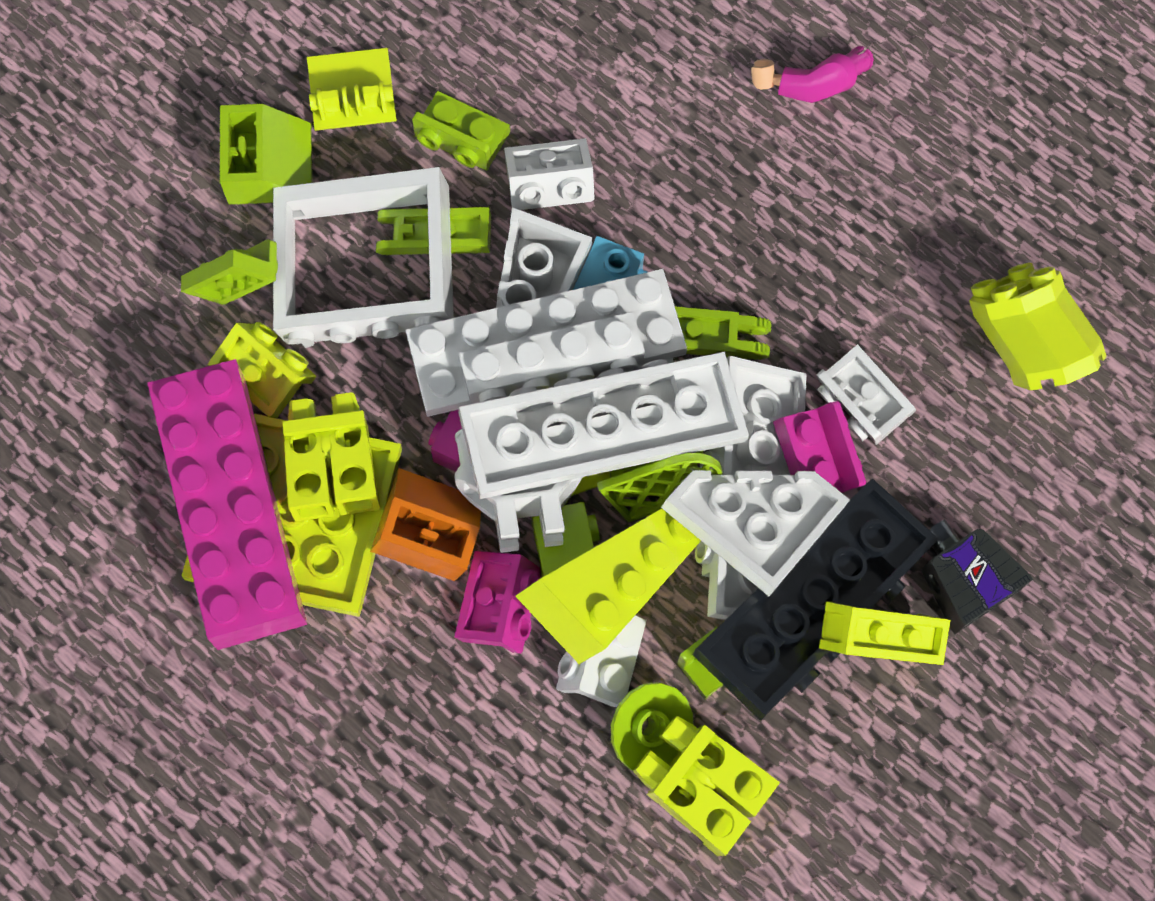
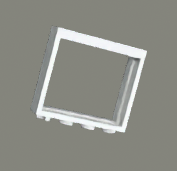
(356, 196)

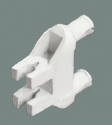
(506, 508)

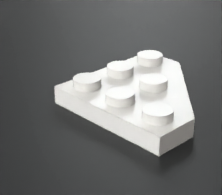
(757, 518)

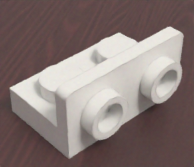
(550, 174)

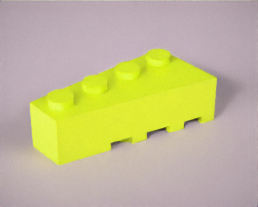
(607, 586)

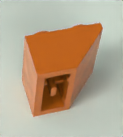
(427, 526)

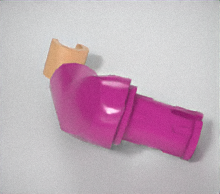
(823, 81)

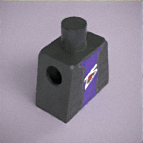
(971, 575)

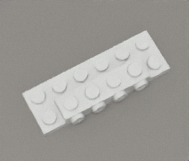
(545, 341)
(764, 396)
(601, 423)

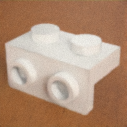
(865, 395)
(608, 673)

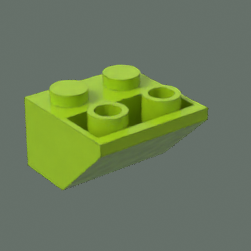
(262, 152)

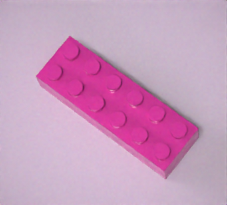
(226, 505)

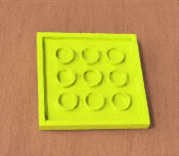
(332, 552)

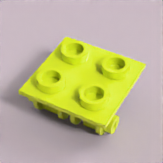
(351, 89)

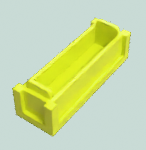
(884, 634)

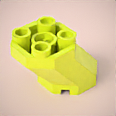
(1036, 327)

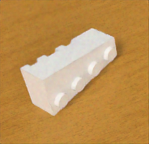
(540, 259)

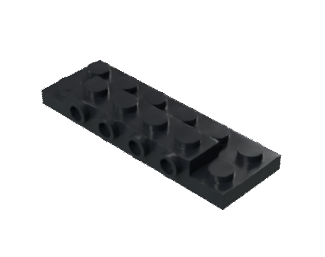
(776, 638)

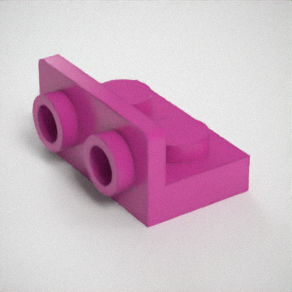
(823, 444)
(489, 605)

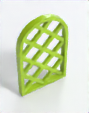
(677, 463)

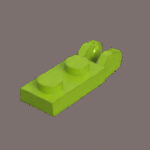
(716, 332)

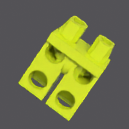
(323, 443)
(690, 782)

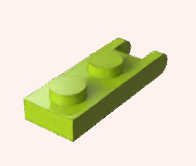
(468, 228)

